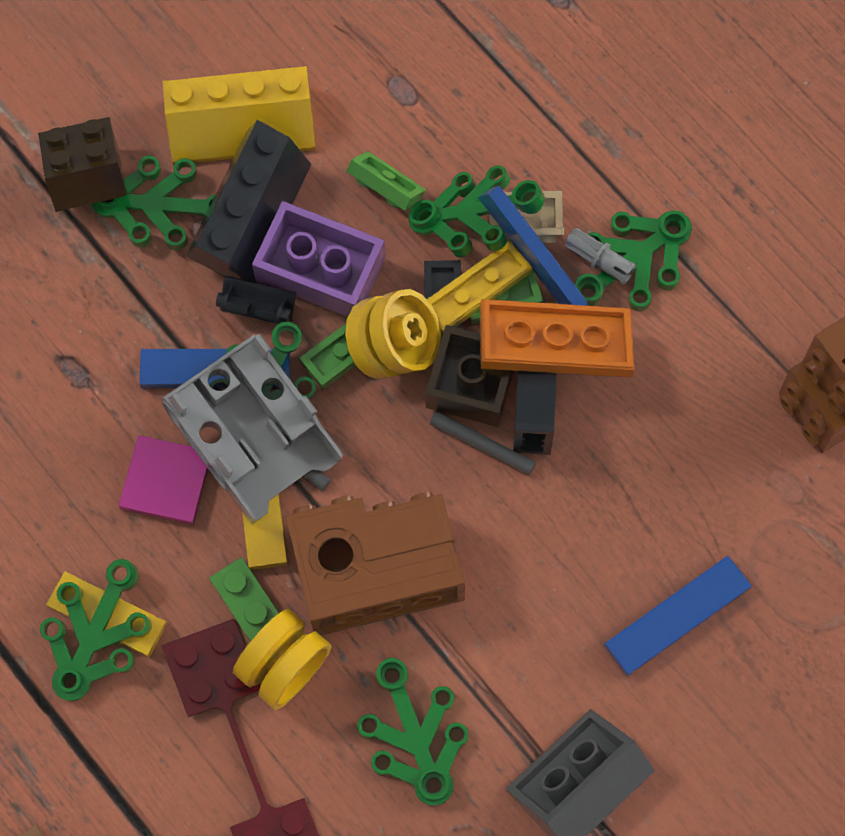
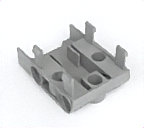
(262, 440)

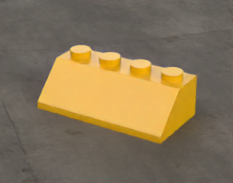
(214, 112)

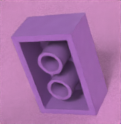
(318, 259)

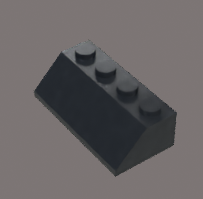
(260, 177)

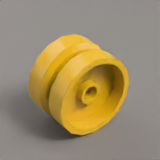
(393, 334)
(281, 659)

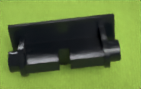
(256, 300)

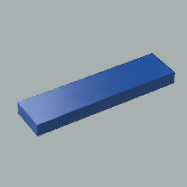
(531, 247)
(175, 366)
(677, 616)

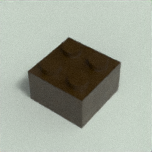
(82, 164)
(460, 384)

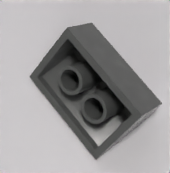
(581, 777)

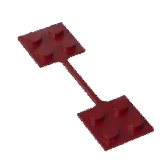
(205, 681)

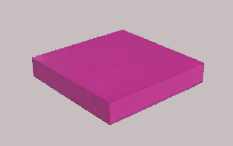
(164, 481)

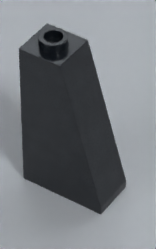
(534, 412)

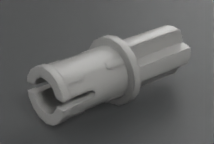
(600, 255)

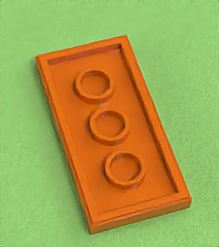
(556, 338)

